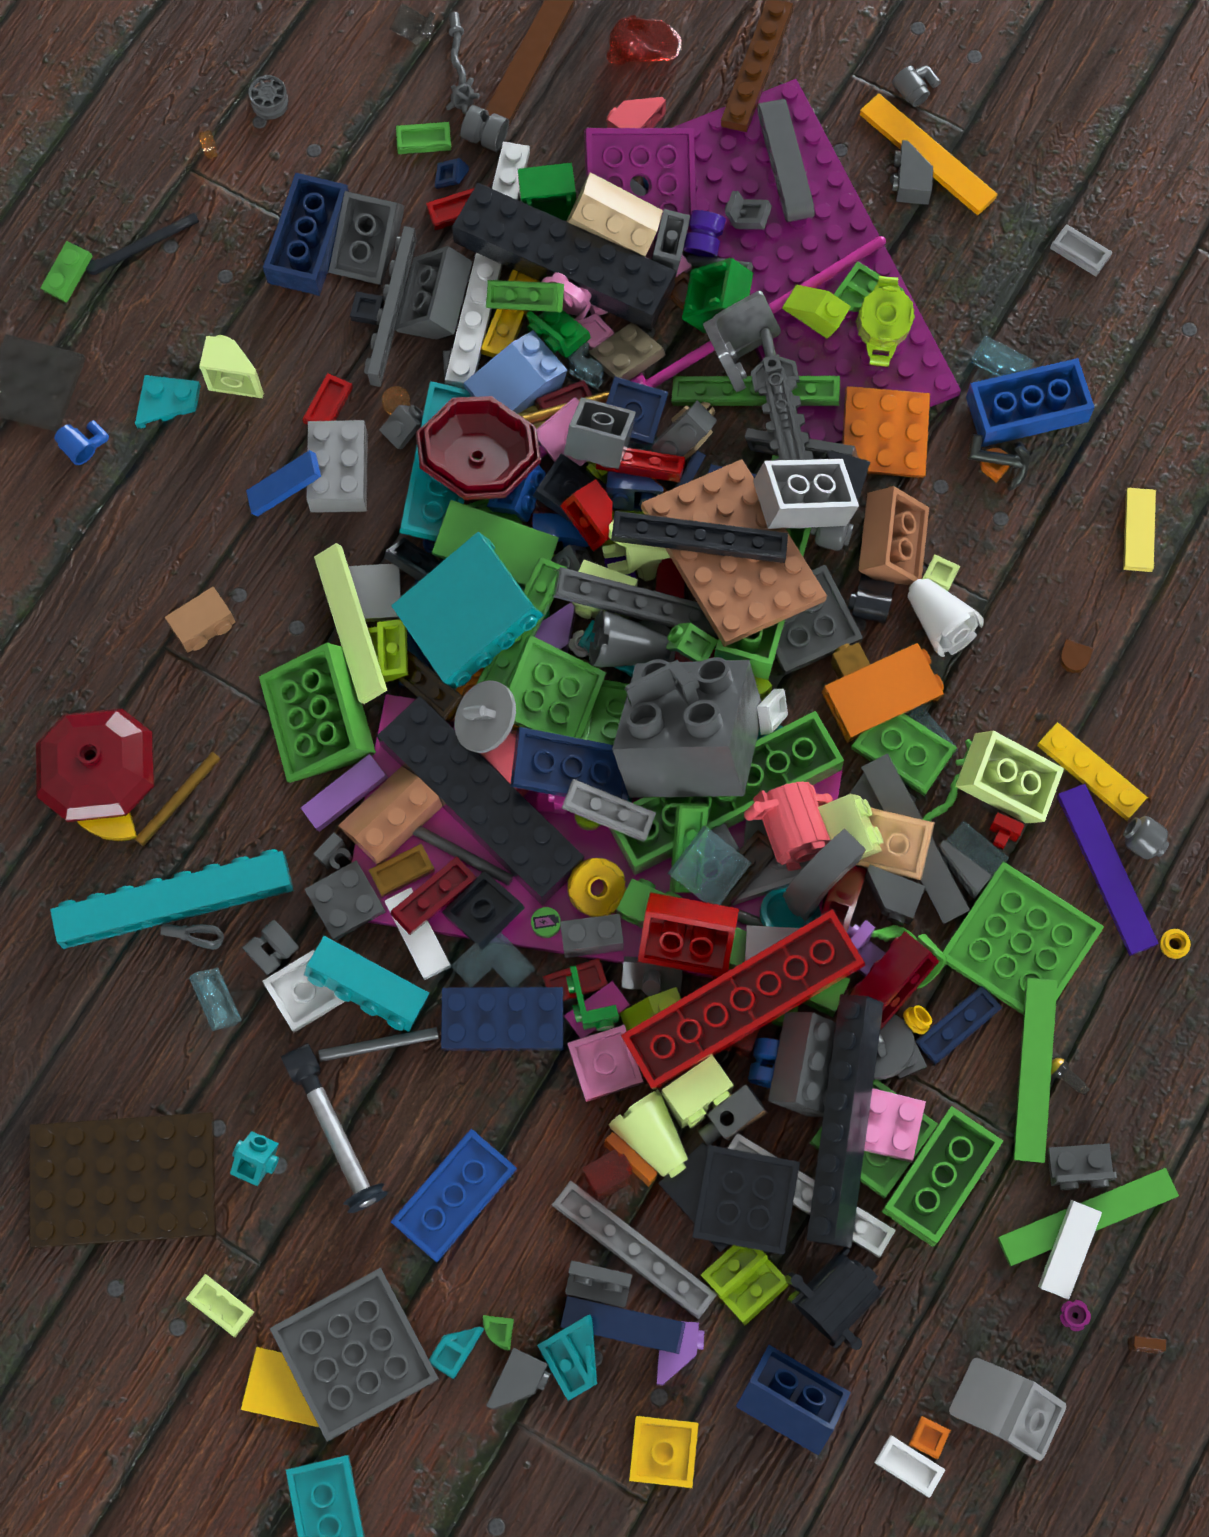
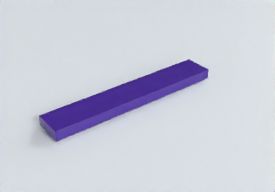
(1107, 870)

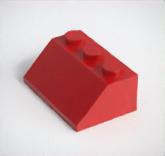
(687, 934)

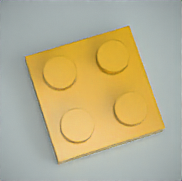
(663, 1452)

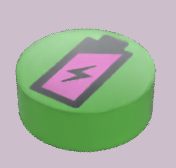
(545, 922)

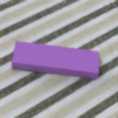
(344, 792)

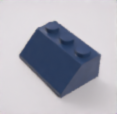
(793, 1400)

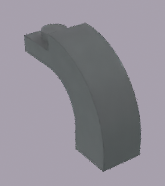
(822, 874)

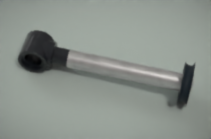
(304, 1071)

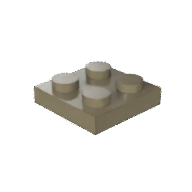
(627, 352)

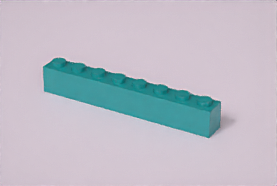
(171, 899)

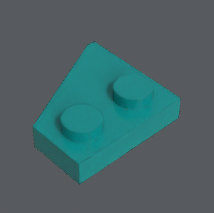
(165, 399)
(572, 1357)

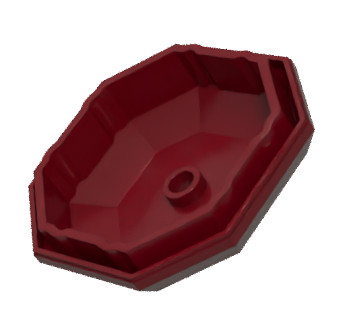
(480, 430)
(95, 787)

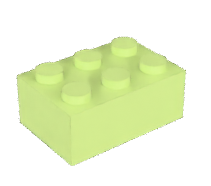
(1009, 777)

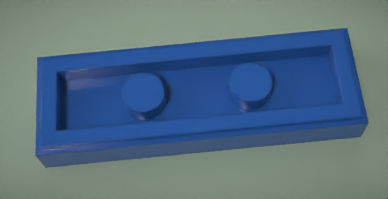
(283, 483)

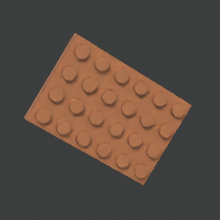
(736, 592)

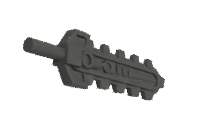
(776, 379)

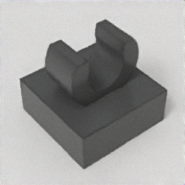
(331, 851)

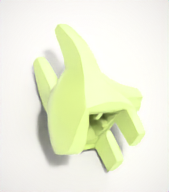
(638, 557)

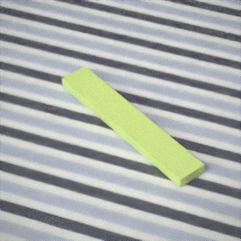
(350, 623)

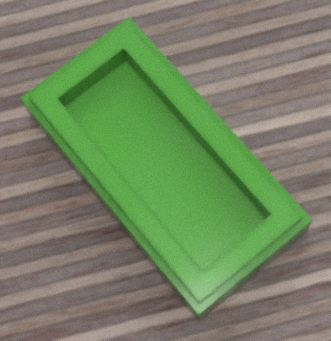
(423, 138)

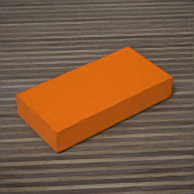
(639, 1165)

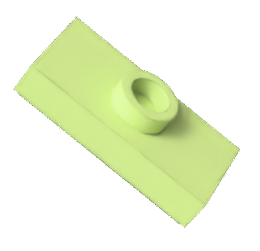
(220, 1305)

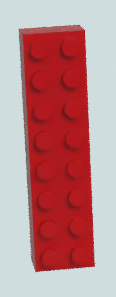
(743, 1000)

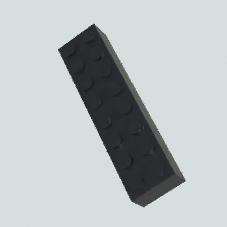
(544, 244)
(481, 800)

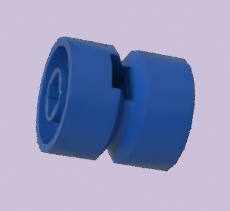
(765, 1053)

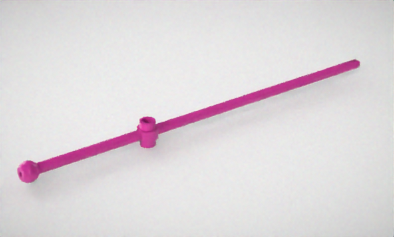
(775, 306)

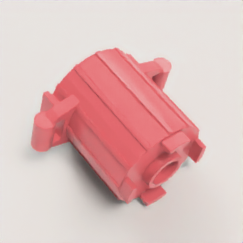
(792, 821)

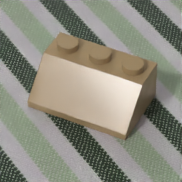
(615, 215)

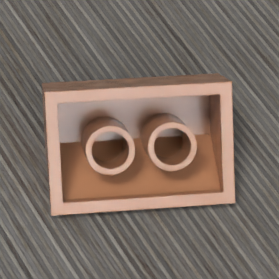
(893, 537)
(391, 815)

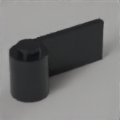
(871, 599)

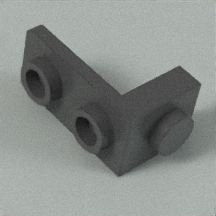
(662, 682)

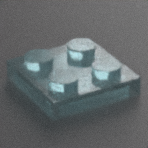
(709, 867)

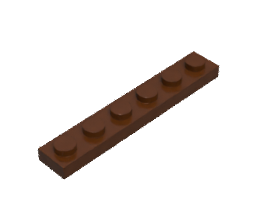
(757, 65)

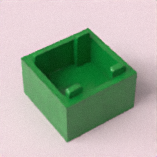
(548, 188)
(715, 289)

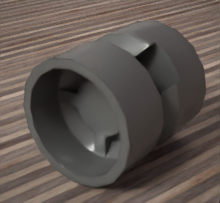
(481, 127)
(278, 939)

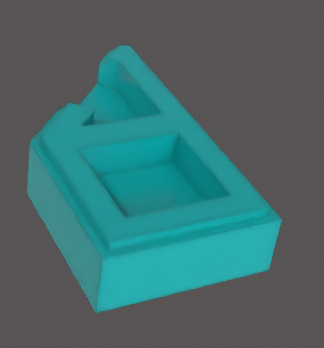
(454, 1351)

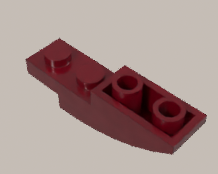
(844, 895)

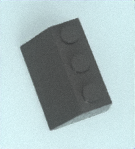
(434, 294)

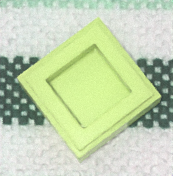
(941, 572)

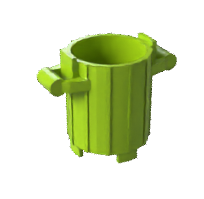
(884, 320)

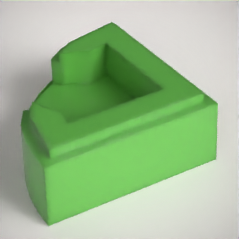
(499, 1330)

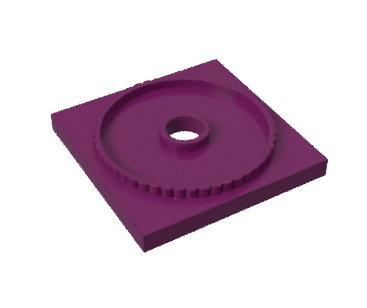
(657, 154)

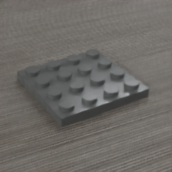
(354, 1354)

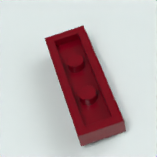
(433, 895)

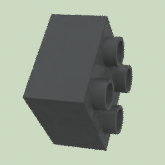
(693, 748)

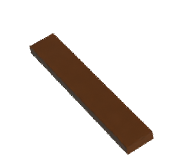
(529, 58)

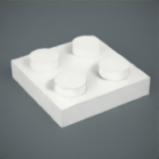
(297, 997)

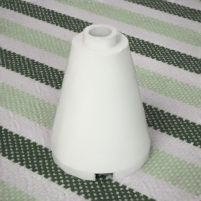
(943, 616)

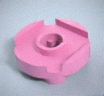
(575, 300)

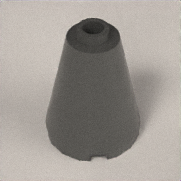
(624, 642)

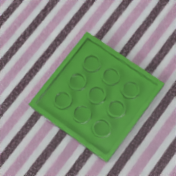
(1019, 934)

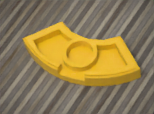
(111, 828)

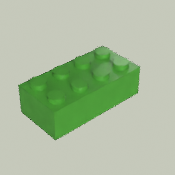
(942, 1176)

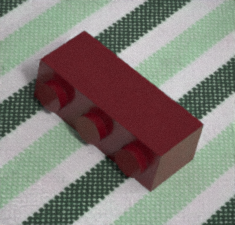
(897, 974)

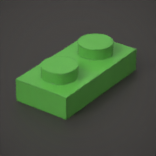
(66, 271)

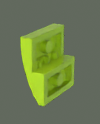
(390, 648)
(745, 1281)

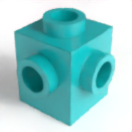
(254, 1158)

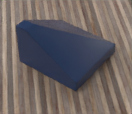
(450, 173)

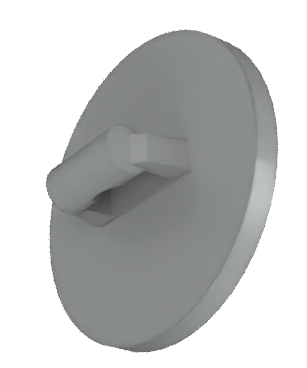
(485, 716)

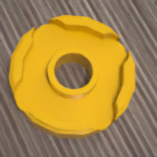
(580, 887)

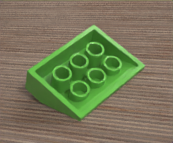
(316, 713)

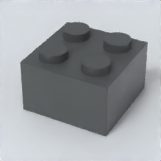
(599, 433)

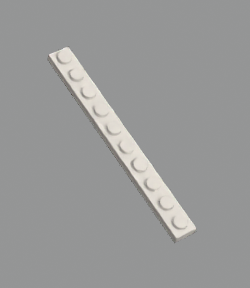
(474, 314)

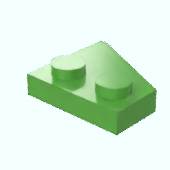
(857, 286)

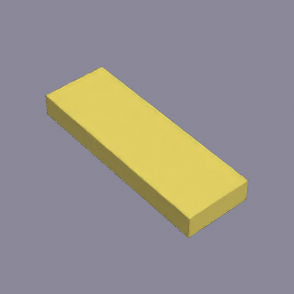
(1139, 529)

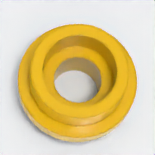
(1183, 940)
(917, 1019)

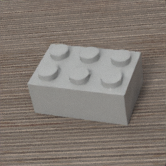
(342, 464)
(805, 493)

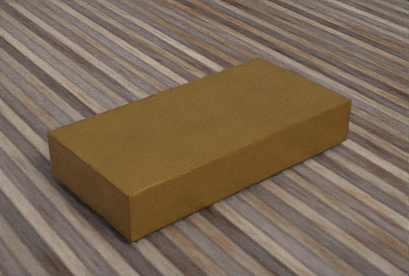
(401, 870)

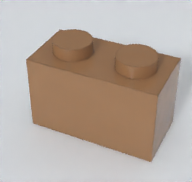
(200, 620)

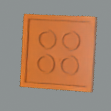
(888, 429)

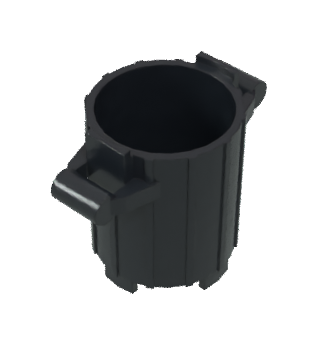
(836, 1297)

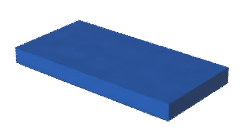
(453, 1195)

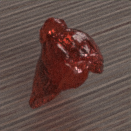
(643, 41)

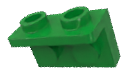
(558, 331)

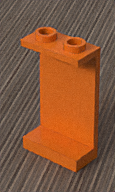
(882, 691)

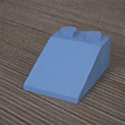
(519, 374)

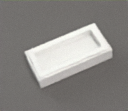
(772, 711)
(909, 1466)

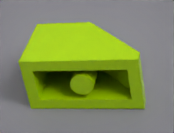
(816, 309)
(648, 1007)

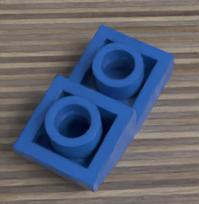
(559, 527)

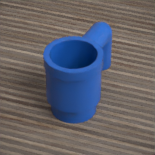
(76, 445)

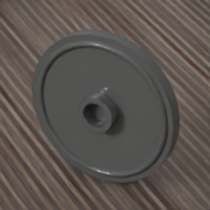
(894, 1048)

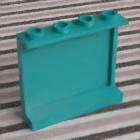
(466, 611)

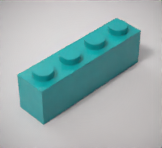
(365, 984)

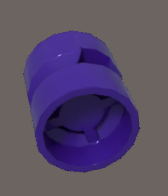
(705, 229)

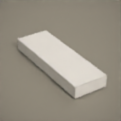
(422, 943)
(1069, 1249)

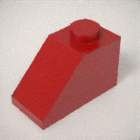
(590, 513)

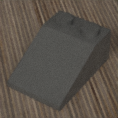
(365, 237)

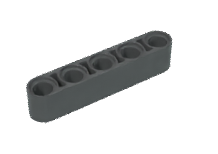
(785, 160)

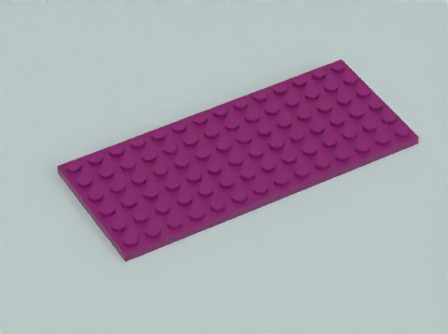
(798, 250)

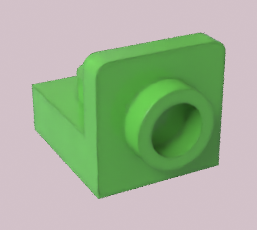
(691, 642)

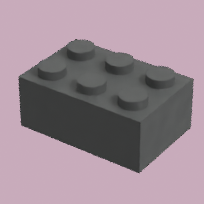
(803, 1063)

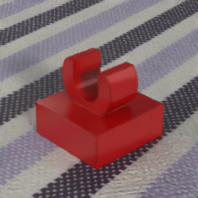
(1006, 829)

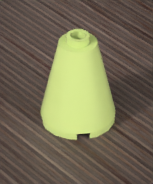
(652, 1134)

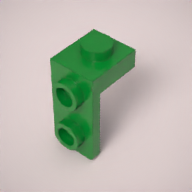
(600, 1018)

